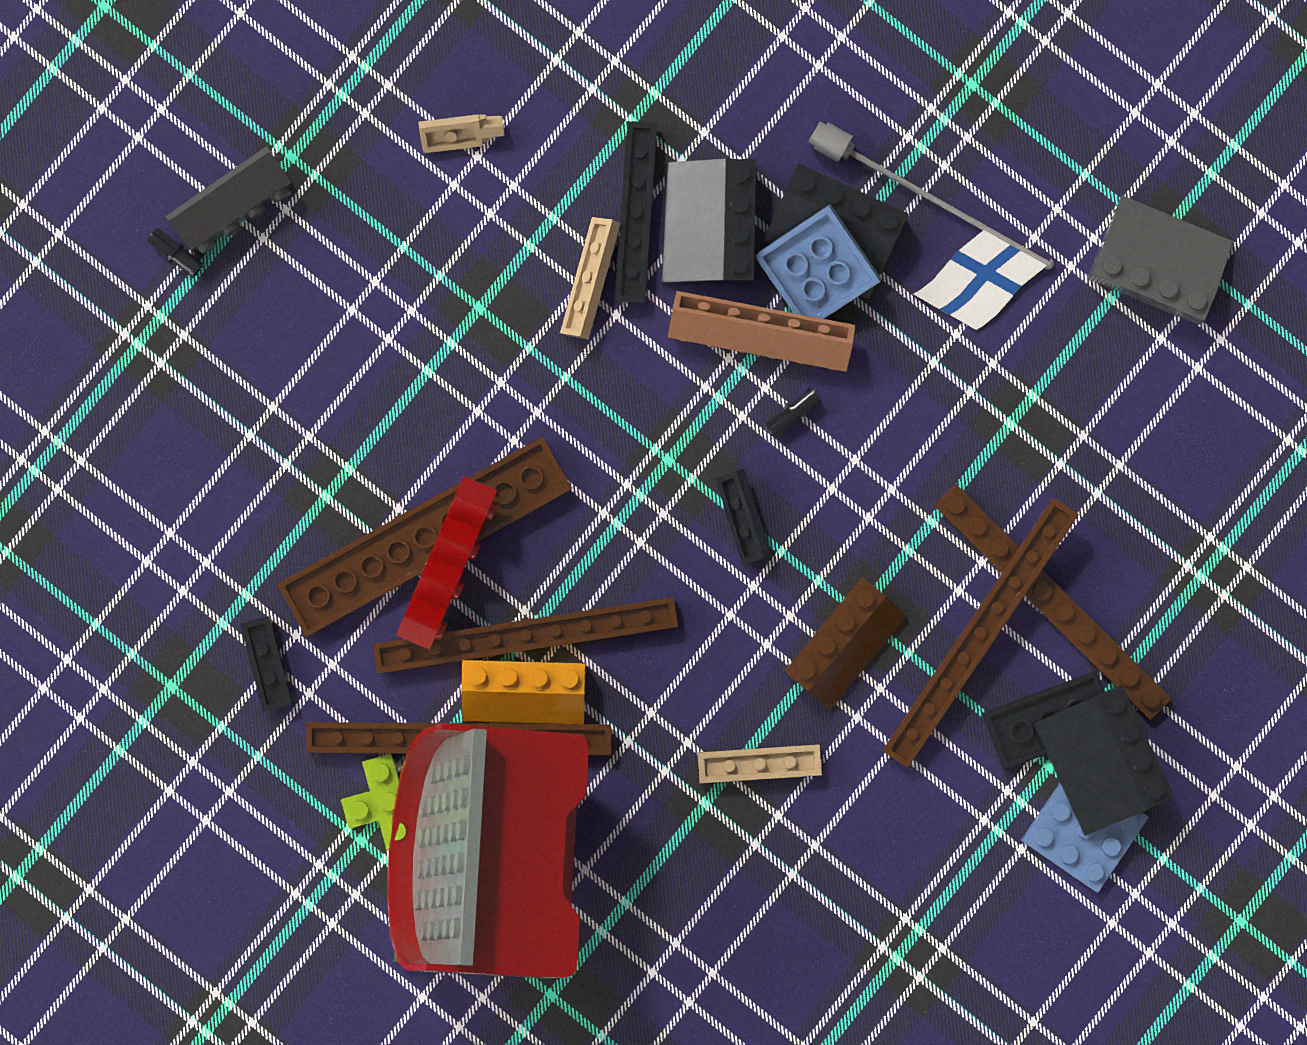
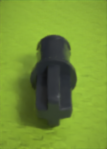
(175, 252)
(793, 412)

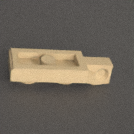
(459, 132)

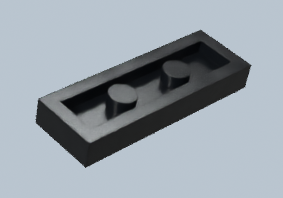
(743, 516)
(266, 663)

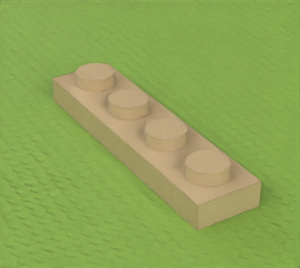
(590, 277)
(759, 763)

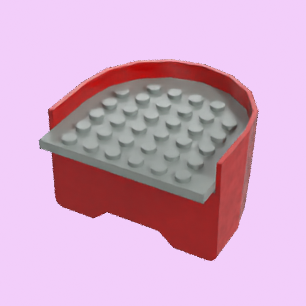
(486, 852)

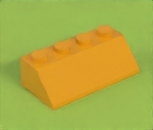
(523, 692)

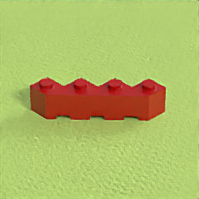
(446, 563)

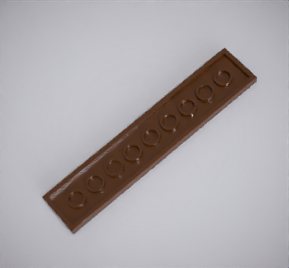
(403, 545)

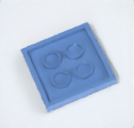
(818, 265)
(1087, 857)

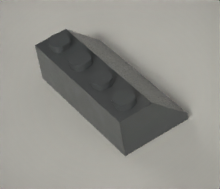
(230, 201)

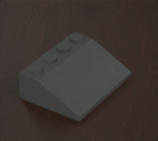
(1161, 260)

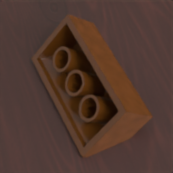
(845, 643)

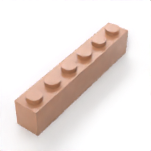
(761, 331)

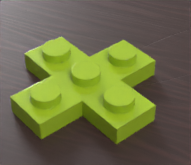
(379, 801)

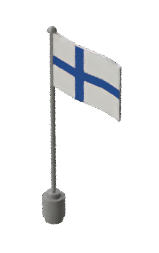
(979, 275)

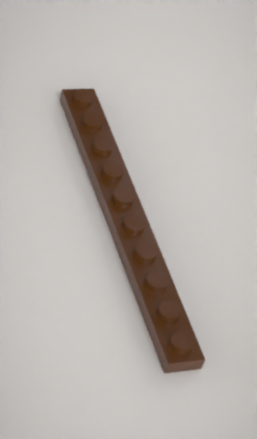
(1055, 604)
(980, 632)
(528, 635)
(397, 737)

